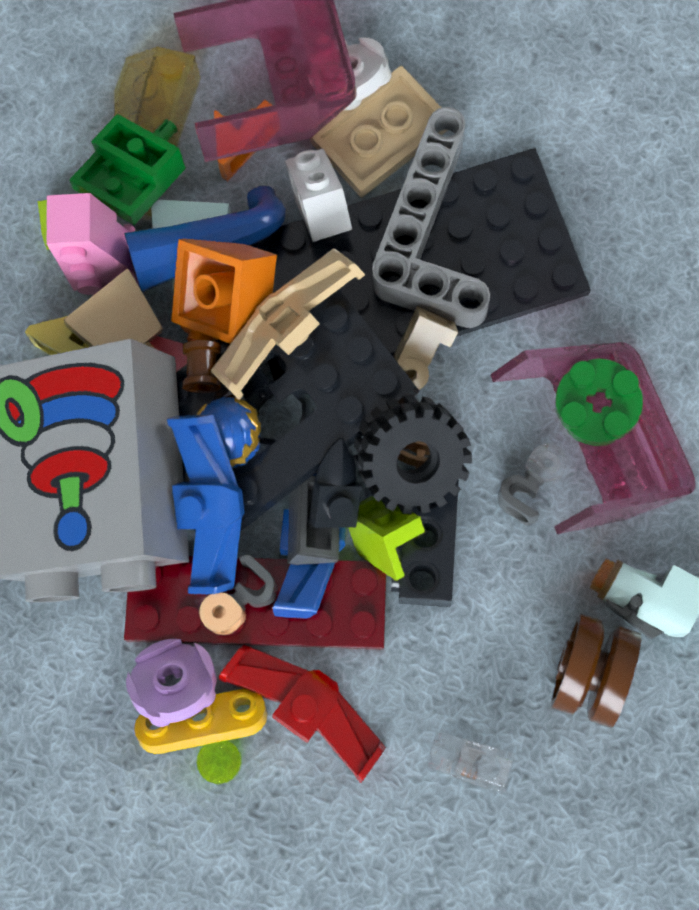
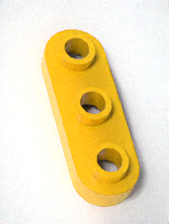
(220, 724)

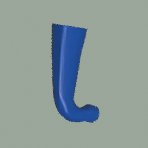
(156, 249)

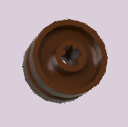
(602, 672)

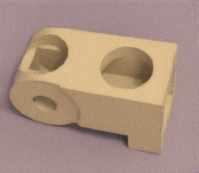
(421, 343)

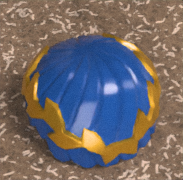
(237, 427)

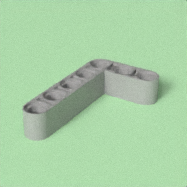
(418, 224)

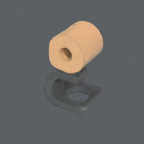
(226, 612)

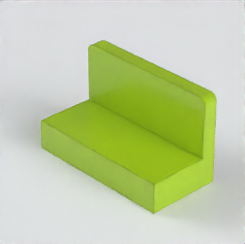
(382, 531)

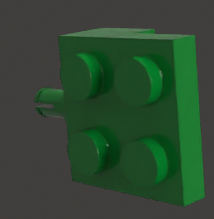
(130, 167)

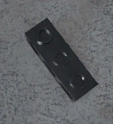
(435, 560)

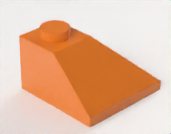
(220, 286)

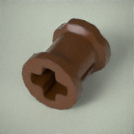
(200, 360)

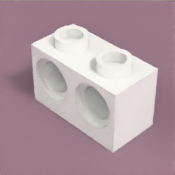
(318, 194)

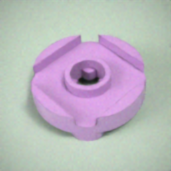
(175, 702)

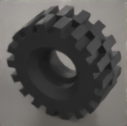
(397, 429)

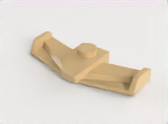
(283, 319)

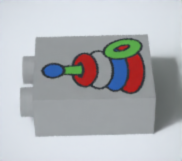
(89, 470)

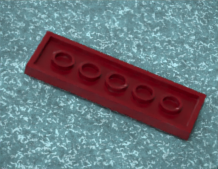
(347, 617)

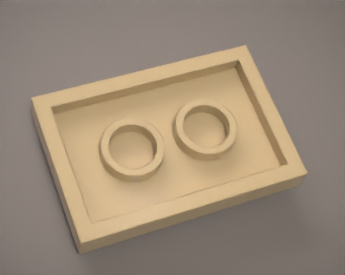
(379, 133)

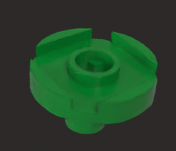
(619, 387)

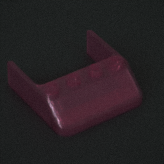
(304, 64)
(635, 471)

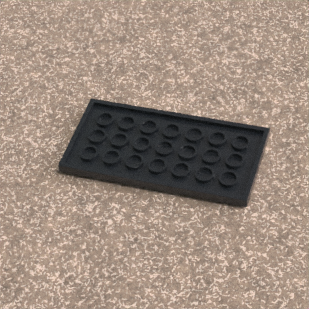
(491, 225)

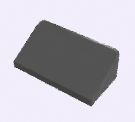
(305, 541)

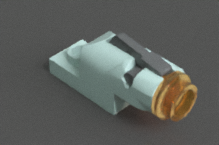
(647, 603)

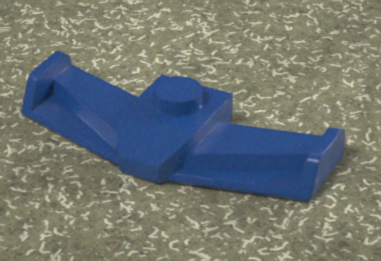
(208, 503)
(303, 583)

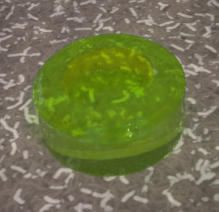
(219, 762)

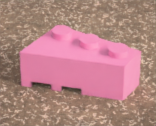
(87, 241)

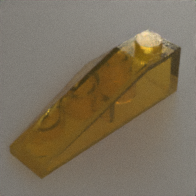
(156, 88)

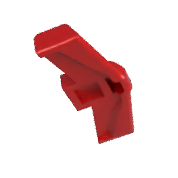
(307, 705)

